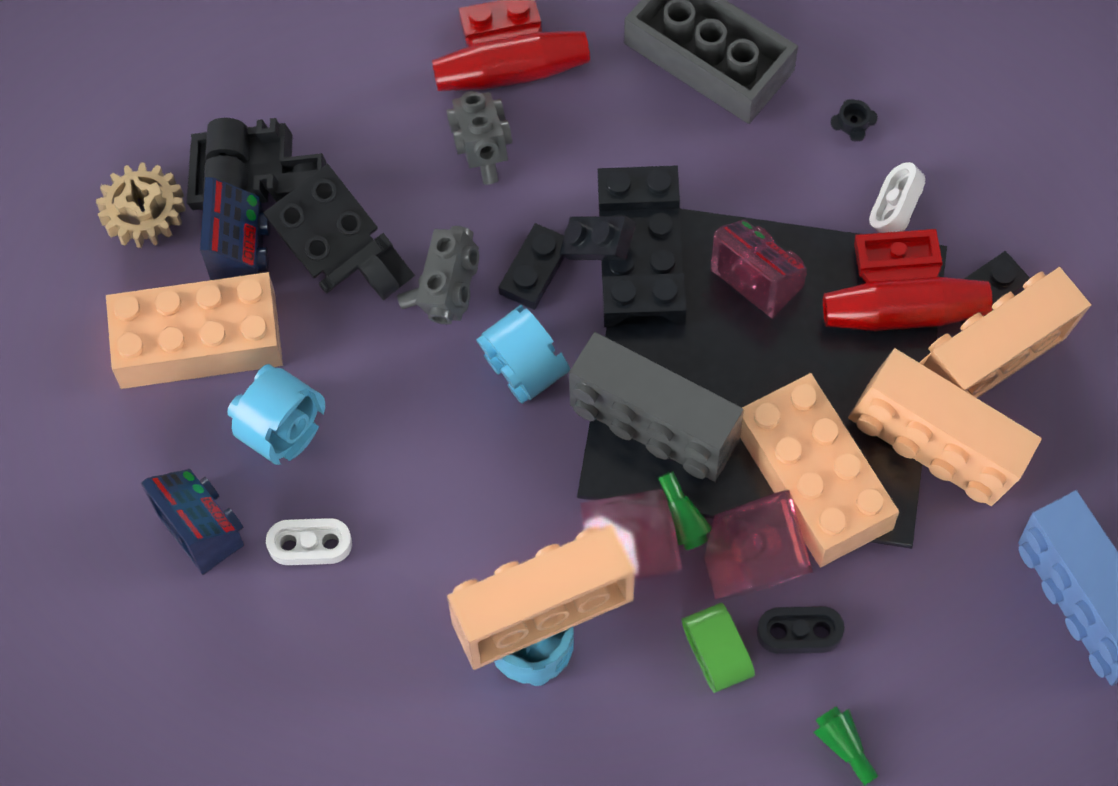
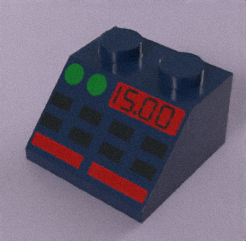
(232, 231)
(194, 517)

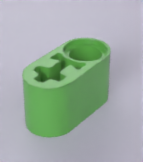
(718, 647)

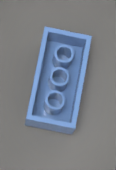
(1077, 574)

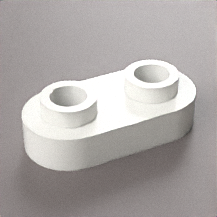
(897, 199)
(310, 540)

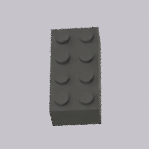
(713, 50)
(654, 407)

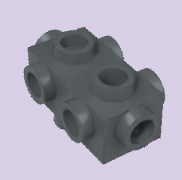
(480, 132)
(446, 276)

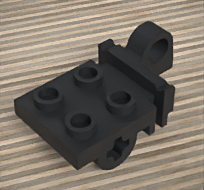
(247, 158)
(333, 233)

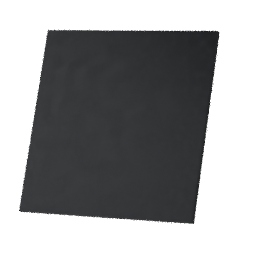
(747, 355)

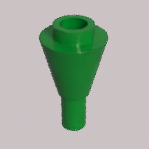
(688, 521)
(841, 736)

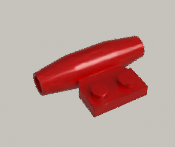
(507, 48)
(903, 286)

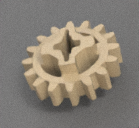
(122, 213)

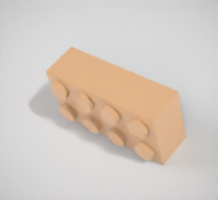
(193, 330)
(1009, 335)
(944, 428)
(811, 453)
(541, 595)

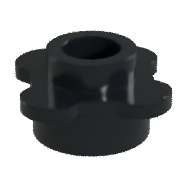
(858, 110)

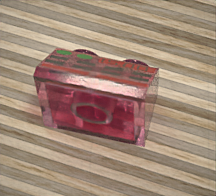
(757, 266)

